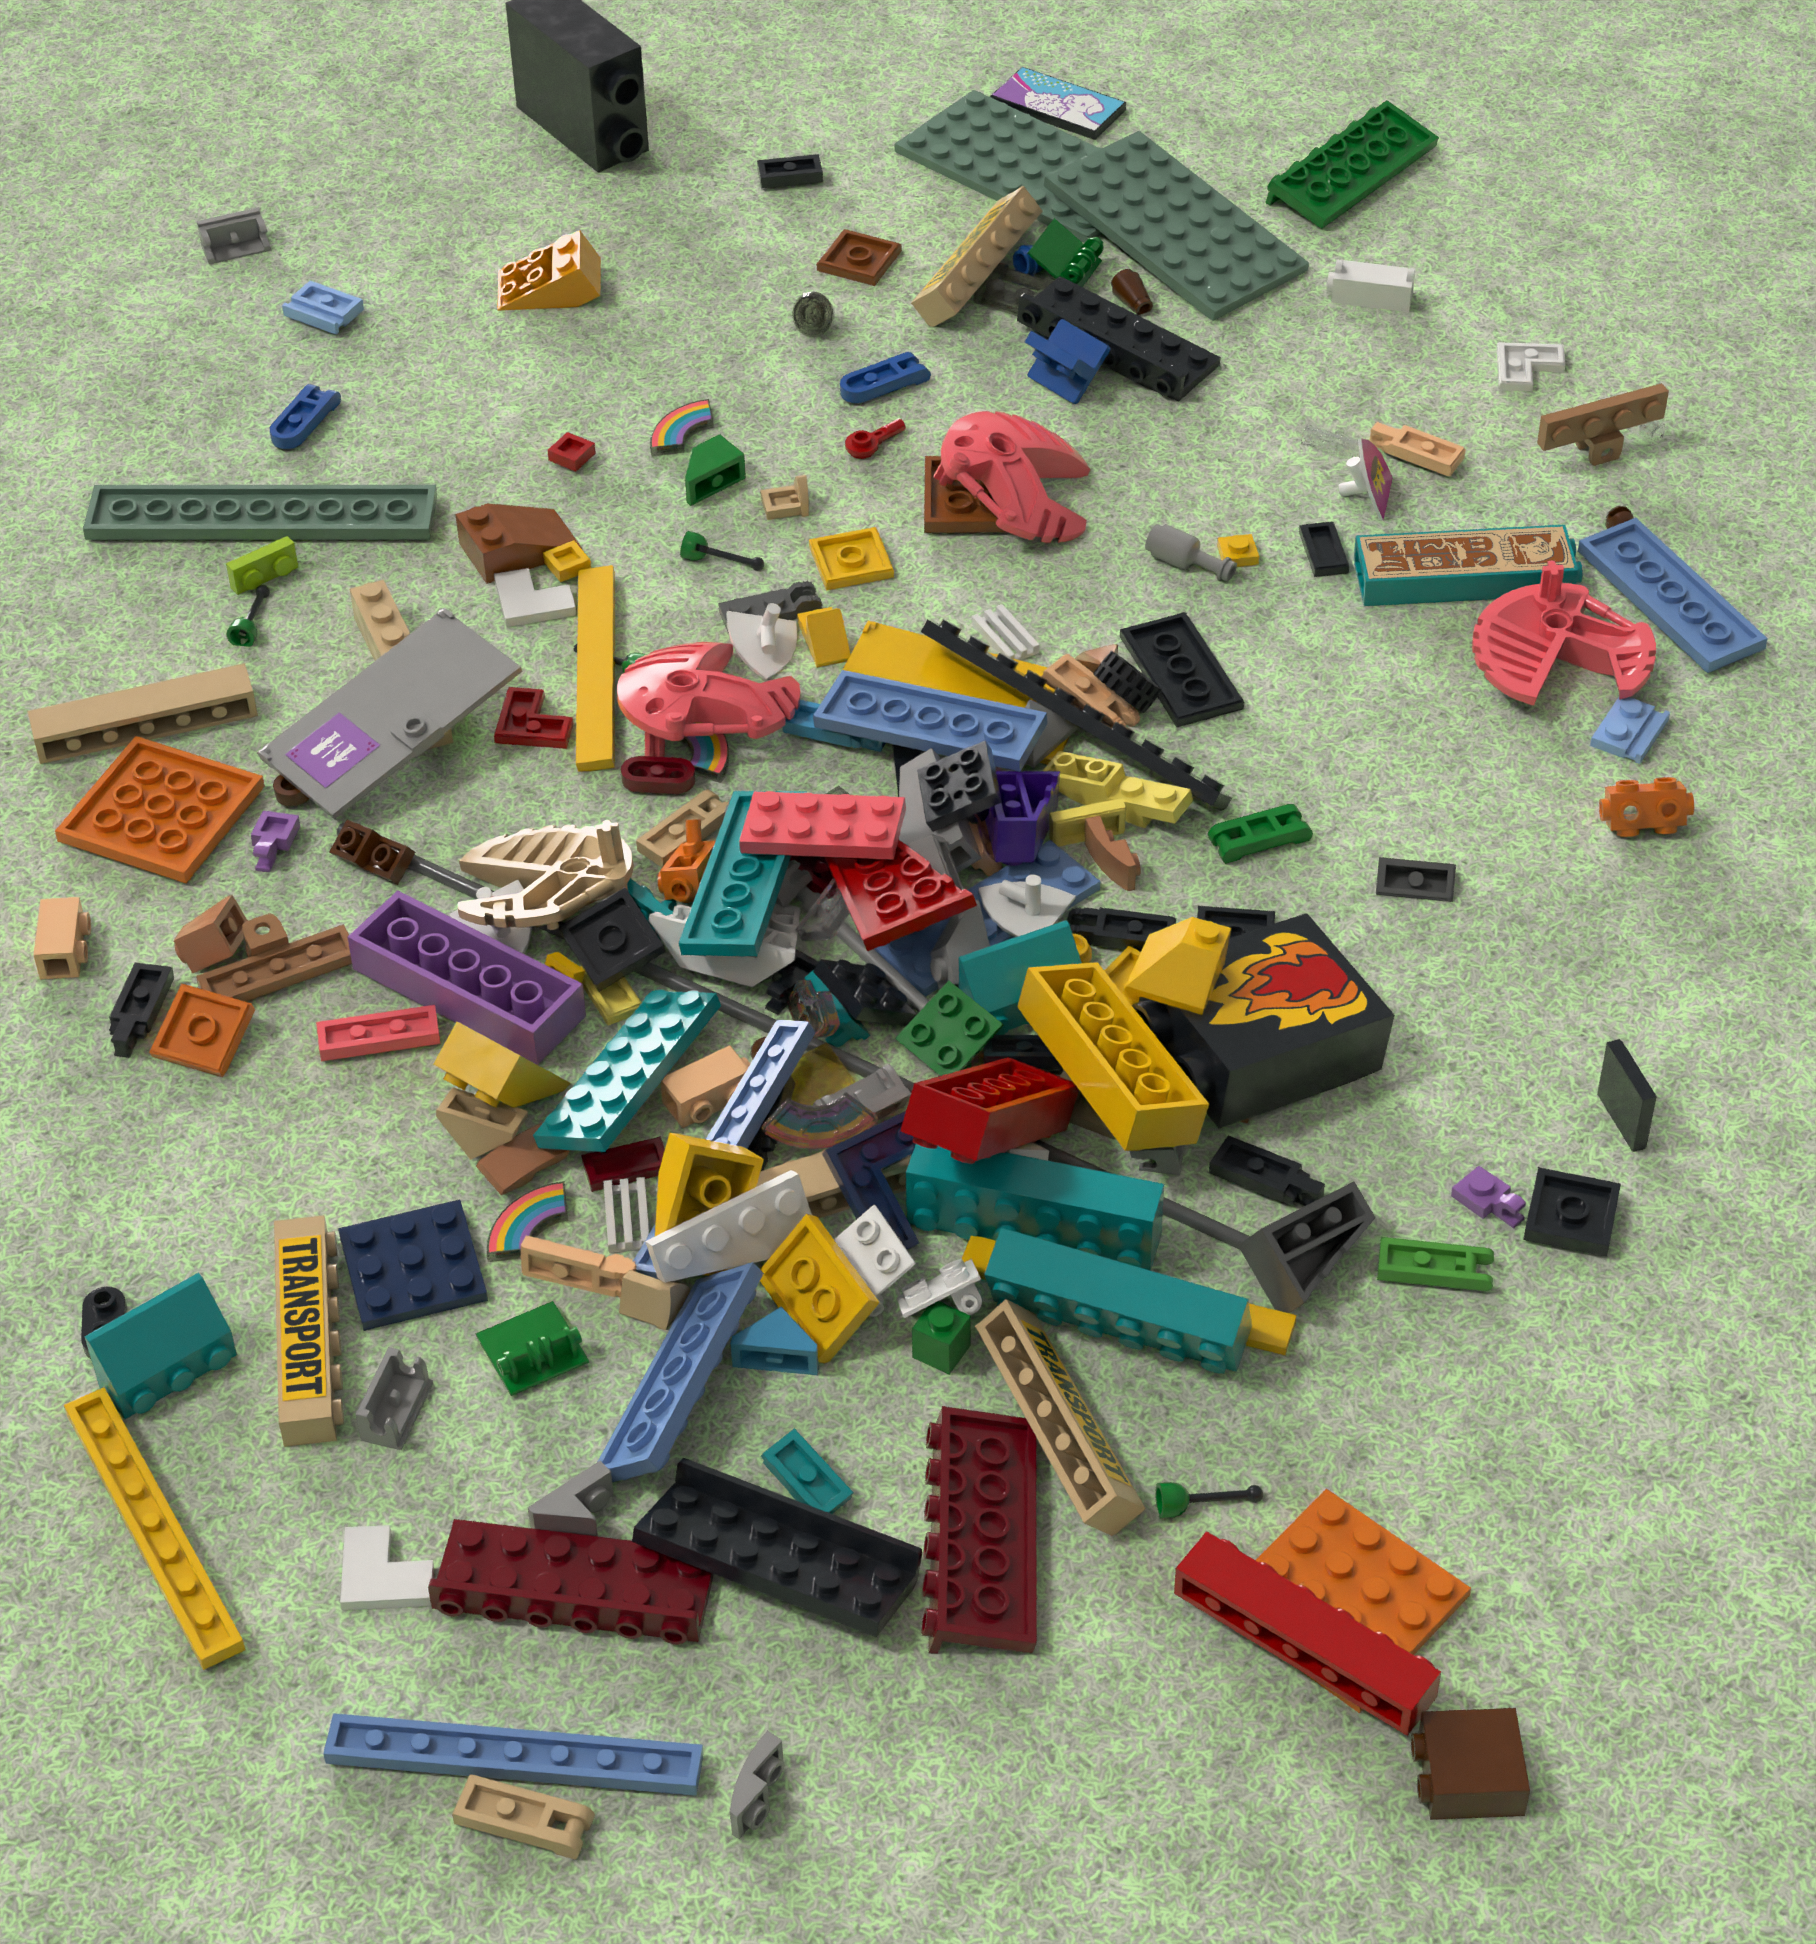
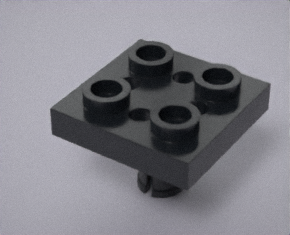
(960, 794)

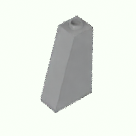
(914, 827)

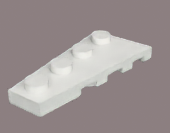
(733, 1232)

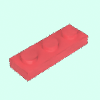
(378, 1033)

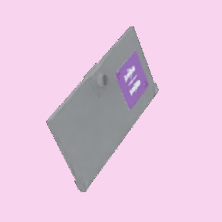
(389, 713)

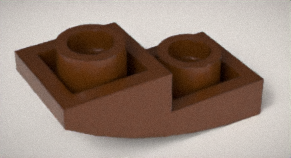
(372, 852)

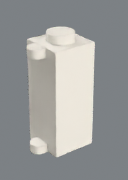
(1371, 285)

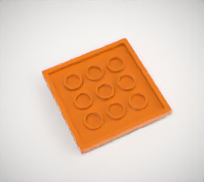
(160, 809)
(1366, 1572)

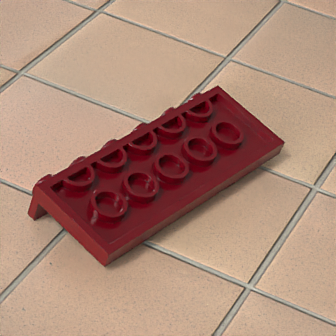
(981, 1532)
(569, 1582)

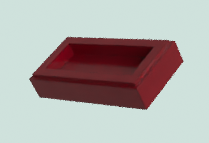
(624, 1162)

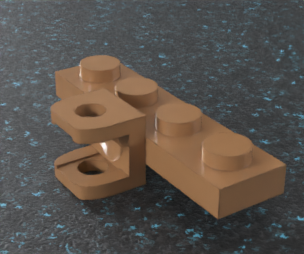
(1599, 422)
(276, 962)

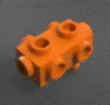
(1658, 806)
(685, 868)

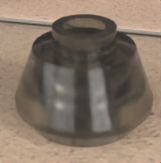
(813, 314)

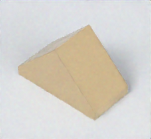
(476, 1124)

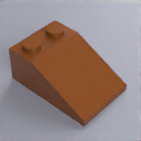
(509, 537)

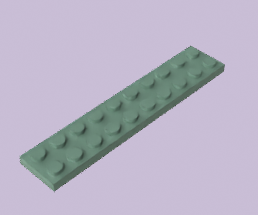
(260, 512)

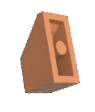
(211, 935)

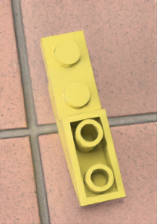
(1098, 780)

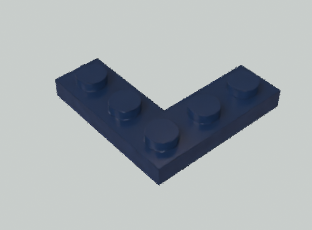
(859, 1167)

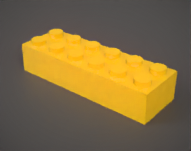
(1112, 1056)

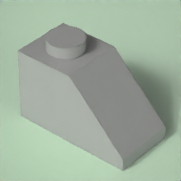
(961, 936)

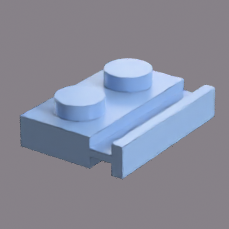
(323, 307)
(1629, 729)

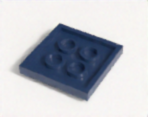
(412, 1264)

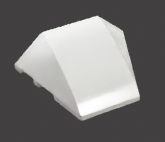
(774, 954)

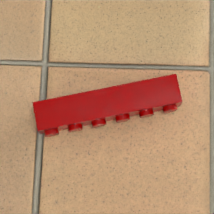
(1307, 1632)

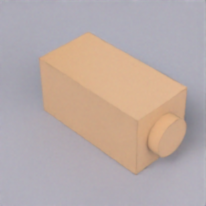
(60, 938)
(703, 1086)

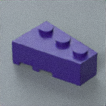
(1022, 818)

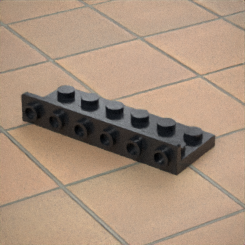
(1136, 344)
(781, 1547)

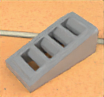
(937, 853)

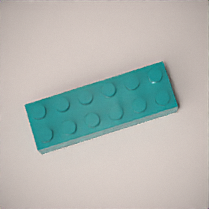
(1038, 1198)
(1120, 1301)

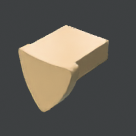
(786, 500)
(651, 1299)

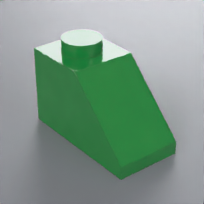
(713, 468)

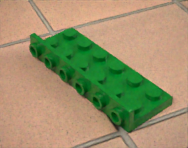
(1352, 164)

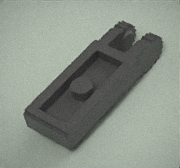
(800, 593)

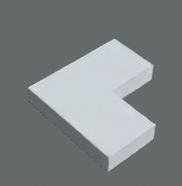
(1518, 361)
(525, 605)
(373, 1580)

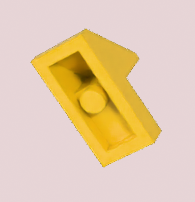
(825, 635)

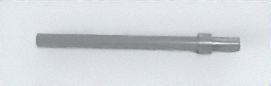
(854, 941)

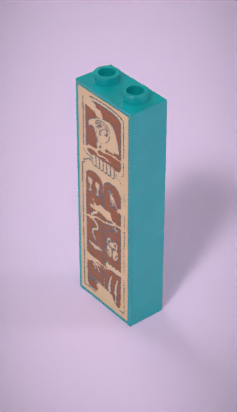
(1459, 563)

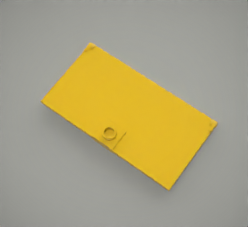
(926, 663)

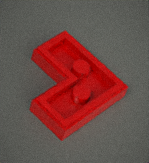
(524, 725)

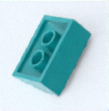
(998, 972)
(161, 1346)

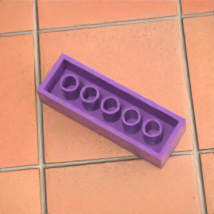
(467, 976)

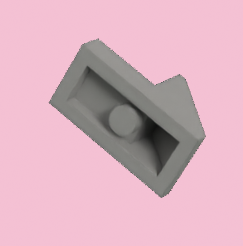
(571, 1505)

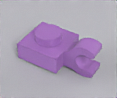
(273, 833)
(1488, 1194)

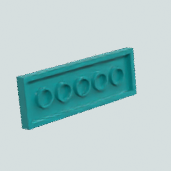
(734, 893)
(627, 1071)

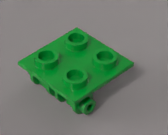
(1065, 254)
(949, 1031)
(532, 1348)

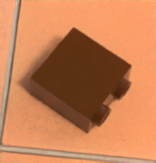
(1471, 1764)

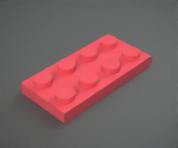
(823, 825)

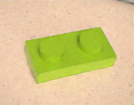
(262, 565)

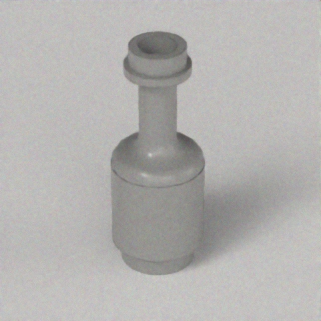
(1184, 550)

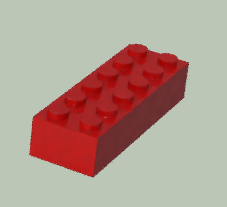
(988, 1109)

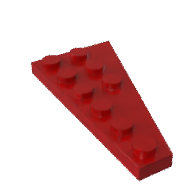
(896, 895)

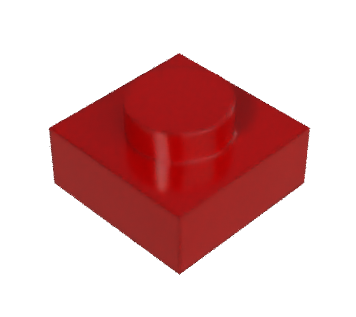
(571, 451)

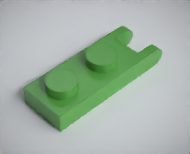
(1434, 1264)

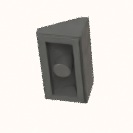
(1415, 879)

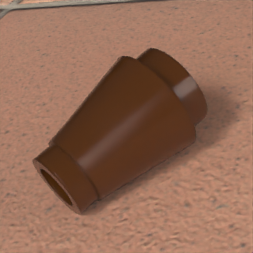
(1131, 291)

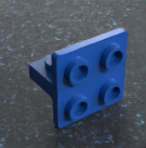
(1066, 360)

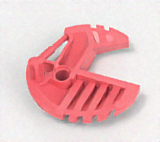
(1010, 460)
(1546, 621)
(687, 685)

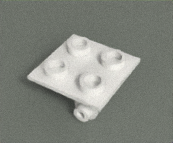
(875, 1253)
(956, 1280)

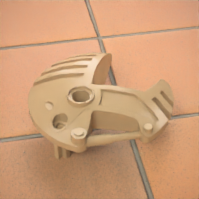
(556, 869)

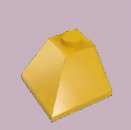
(1181, 964)

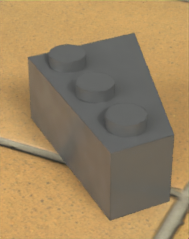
(1305, 1245)

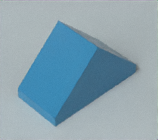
(775, 1345)

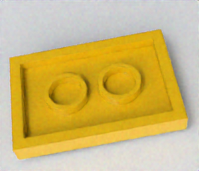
(818, 1286)

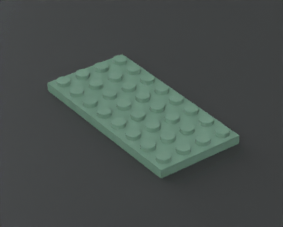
(998, 152)
(1176, 225)

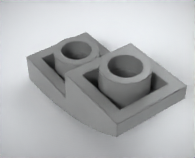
(750, 1793)

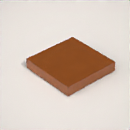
(859, 257)

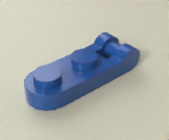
(883, 378)
(302, 416)

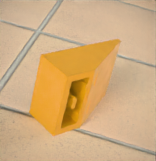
(552, 277)

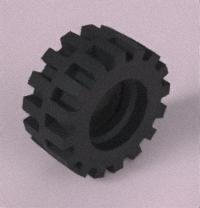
(1127, 682)

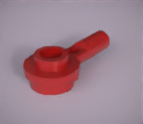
(864, 444)

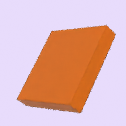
(202, 1030)

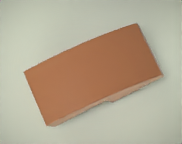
(1110, 855)
(518, 1161)

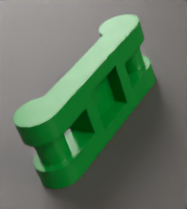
(1259, 832)

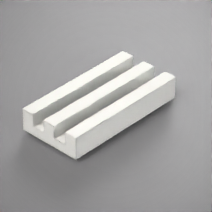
(997, 620)
(624, 1189)

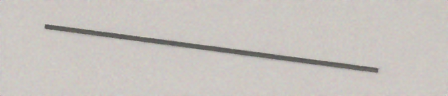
(851, 1062)

